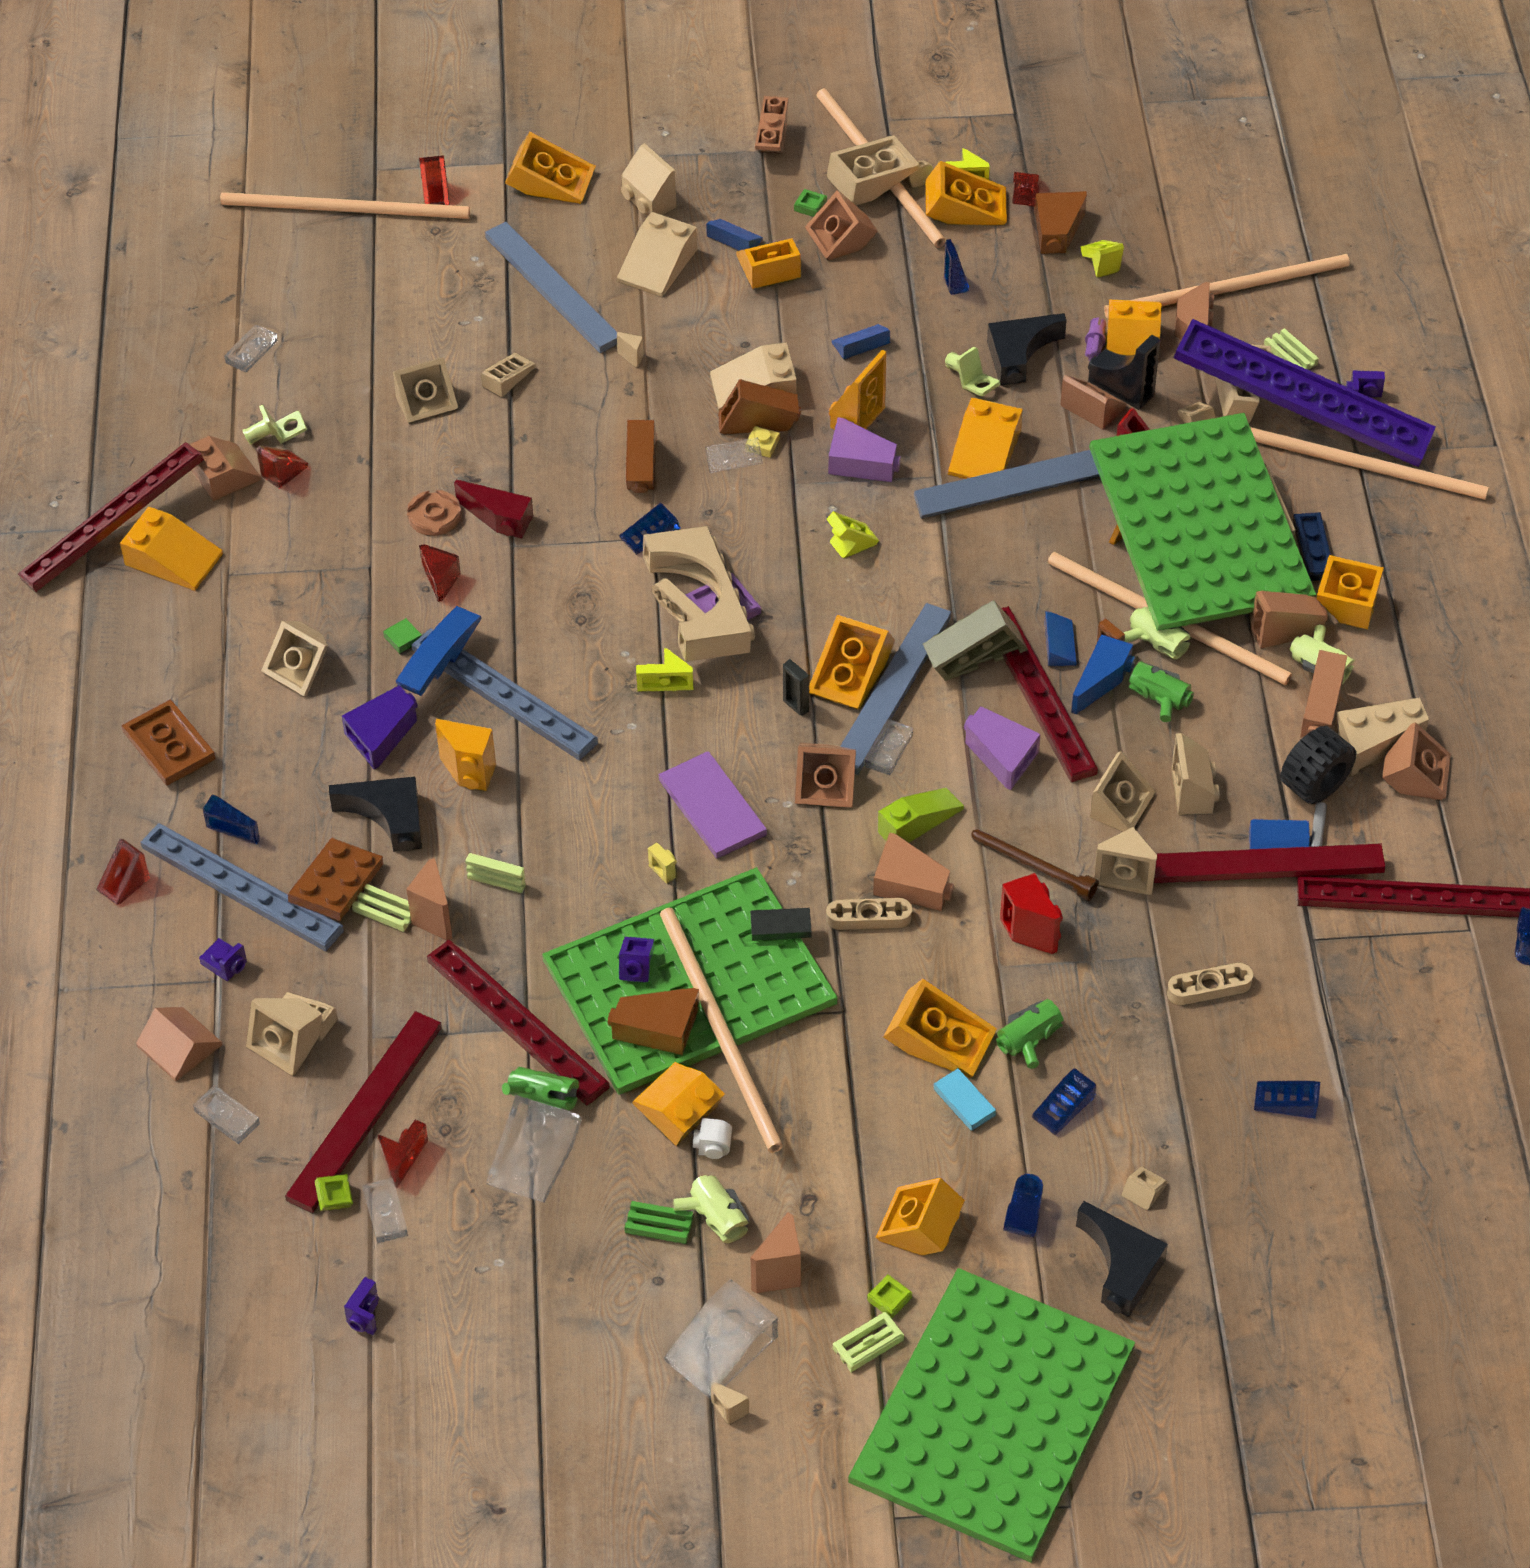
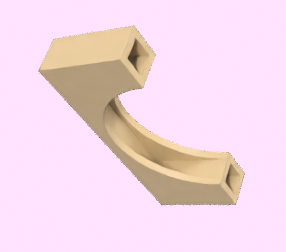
(695, 554)

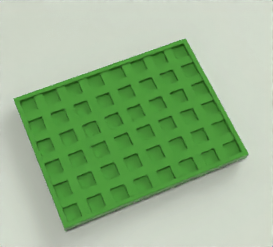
(1199, 519)
(753, 982)
(992, 1414)

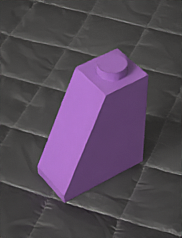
(861, 453)
(1001, 745)

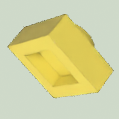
(767, 438)
(662, 862)

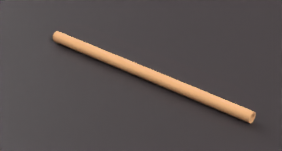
(898, 190)
(345, 205)
(1254, 279)
(1370, 464)
(1195, 631)
(721, 1031)

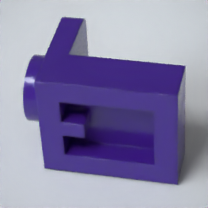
(1367, 382)
(224, 959)
(635, 959)
(361, 1305)

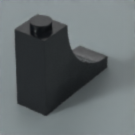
(1017, 340)
(1127, 376)
(388, 803)
(1130, 1256)

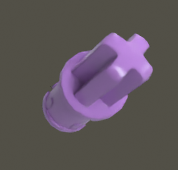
(1095, 338)

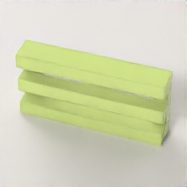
(1294, 349)
(495, 872)
(386, 903)
(874, 1351)

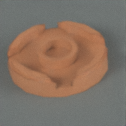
(434, 513)

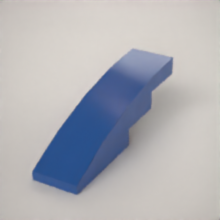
(437, 650)

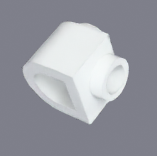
(713, 1138)

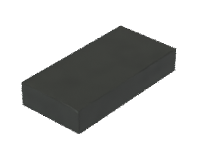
(795, 687)
(780, 924)

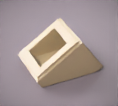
(919, 177)
(630, 347)
(1196, 412)
(1143, 1188)
(729, 1403)

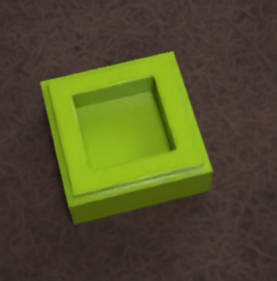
(333, 1192)
(889, 1296)

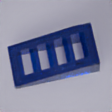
(953, 271)
(657, 514)
(229, 820)
(1075, 1085)
(1296, 1107)

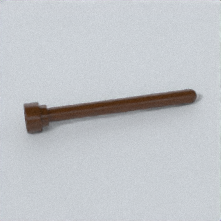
(1084, 886)

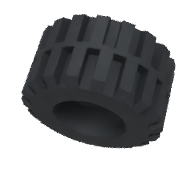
(1318, 765)

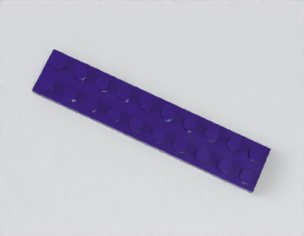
(1305, 392)

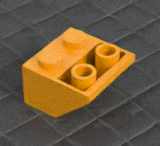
(771, 263)

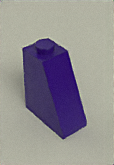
(380, 724)

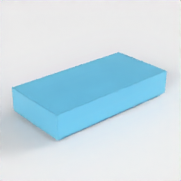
(964, 1099)

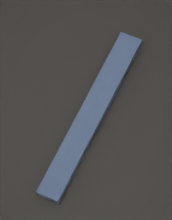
(552, 287)
(1005, 484)
(895, 682)
(518, 703)
(241, 886)

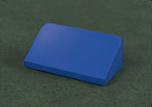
(732, 235)
(862, 341)
(1059, 640)
(1278, 833)

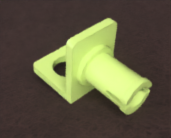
(971, 371)
(269, 426)

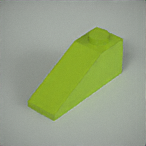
(917, 813)

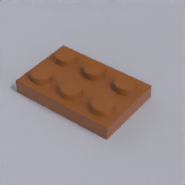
(168, 742)
(335, 879)

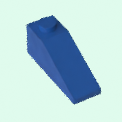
(1103, 671)

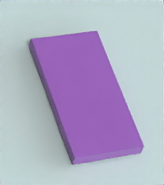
(712, 804)

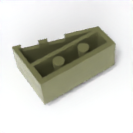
(974, 640)

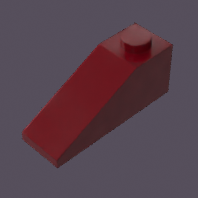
(498, 509)

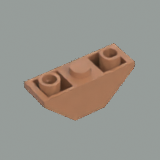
(772, 125)
(1194, 306)

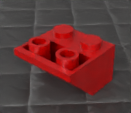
(1030, 914)

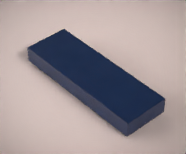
(1312, 543)

